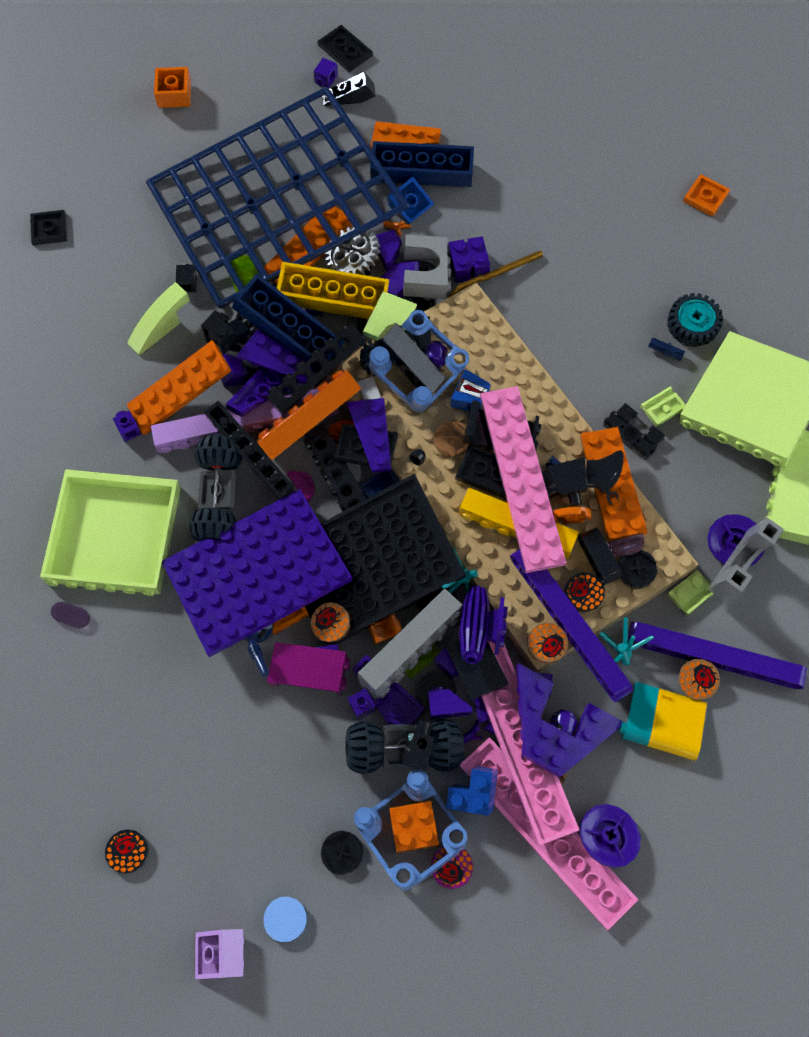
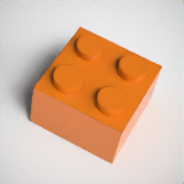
(172, 87)
(414, 827)

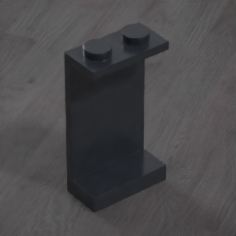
(478, 432)

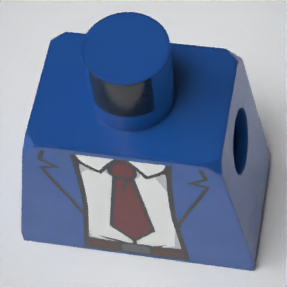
(469, 390)

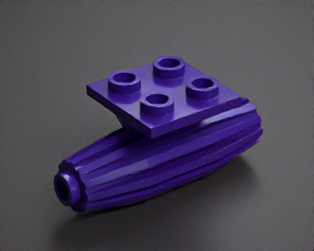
(480, 625)

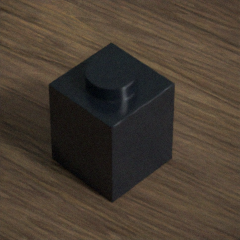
(186, 277)

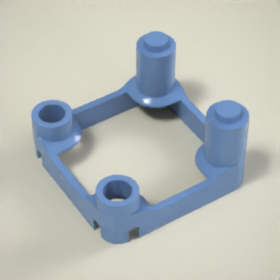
(421, 397)
(370, 825)

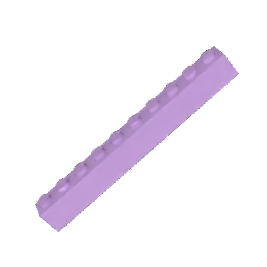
(188, 431)

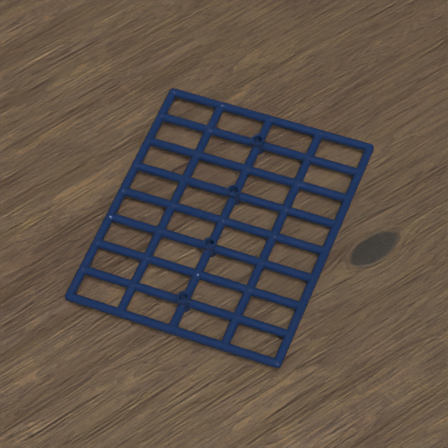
(252, 205)

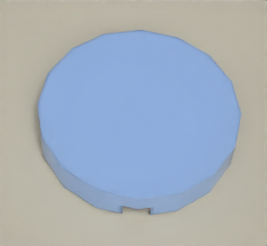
(285, 919)

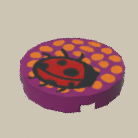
(455, 872)

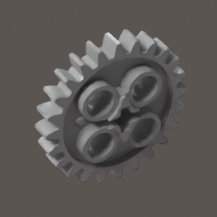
(354, 255)

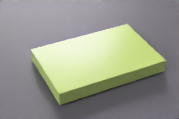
(388, 311)

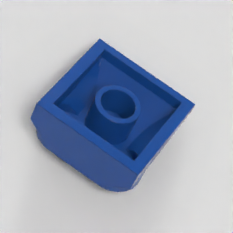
(416, 198)

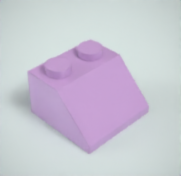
(219, 954)

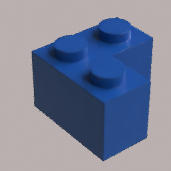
(477, 797)

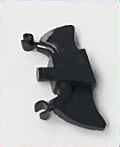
(575, 476)

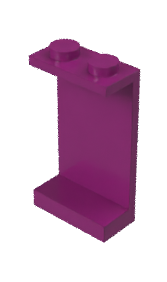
(308, 667)

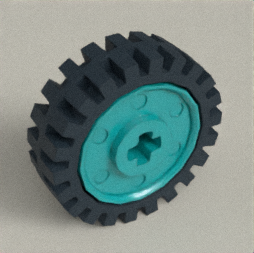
(695, 319)

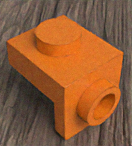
(385, 629)

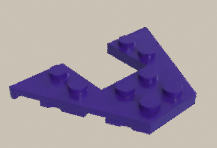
(545, 743)

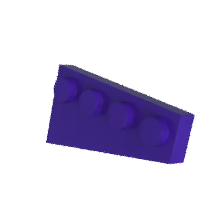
(268, 353)
(254, 392)
(371, 425)
(397, 705)

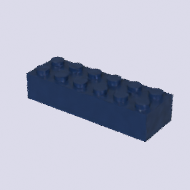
(425, 162)
(282, 319)

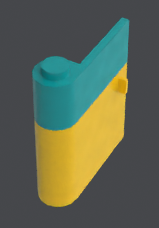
(665, 721)

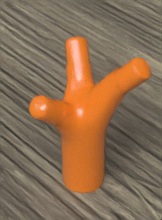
(396, 226)

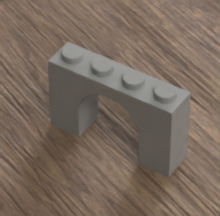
(427, 283)
(733, 575)

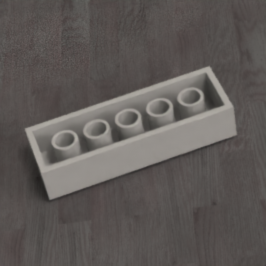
(410, 644)

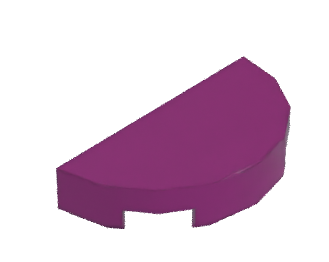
(303, 482)

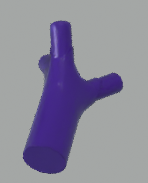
(470, 735)

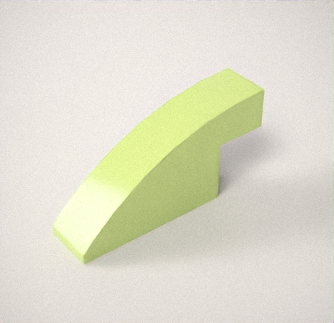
(158, 319)

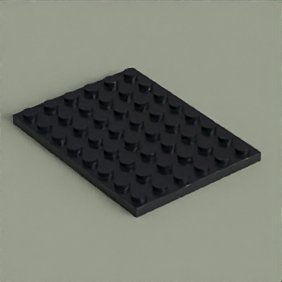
(391, 552)

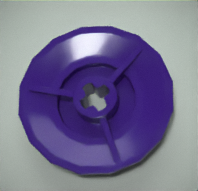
(724, 531)
(622, 831)

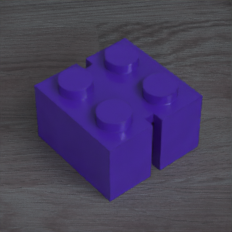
(468, 255)

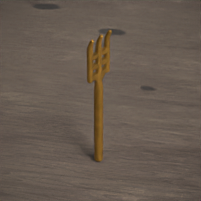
(498, 271)

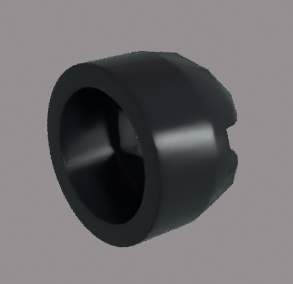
(417, 457)

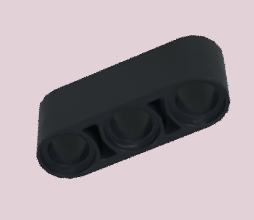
(599, 556)

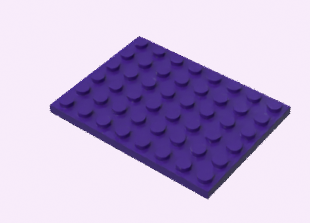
(256, 572)

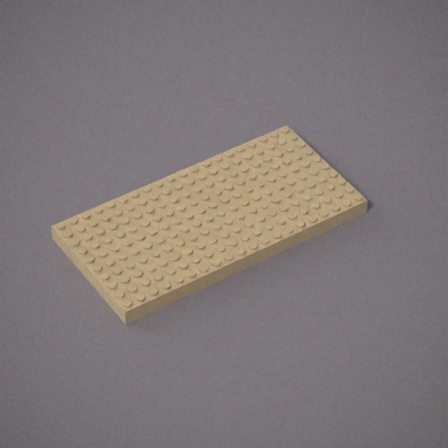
(506, 362)

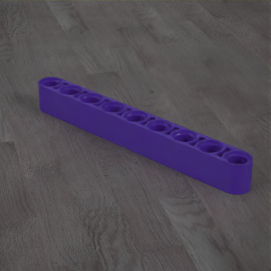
(576, 629)
(720, 655)

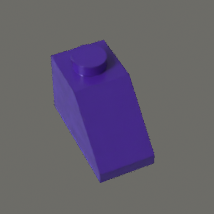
(389, 248)
(237, 373)
(446, 704)

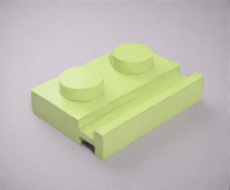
(663, 406)
(691, 592)

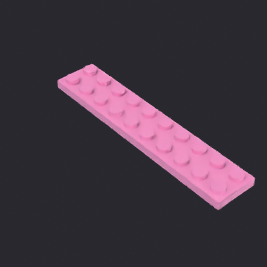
(522, 480)
(538, 789)
(587, 879)

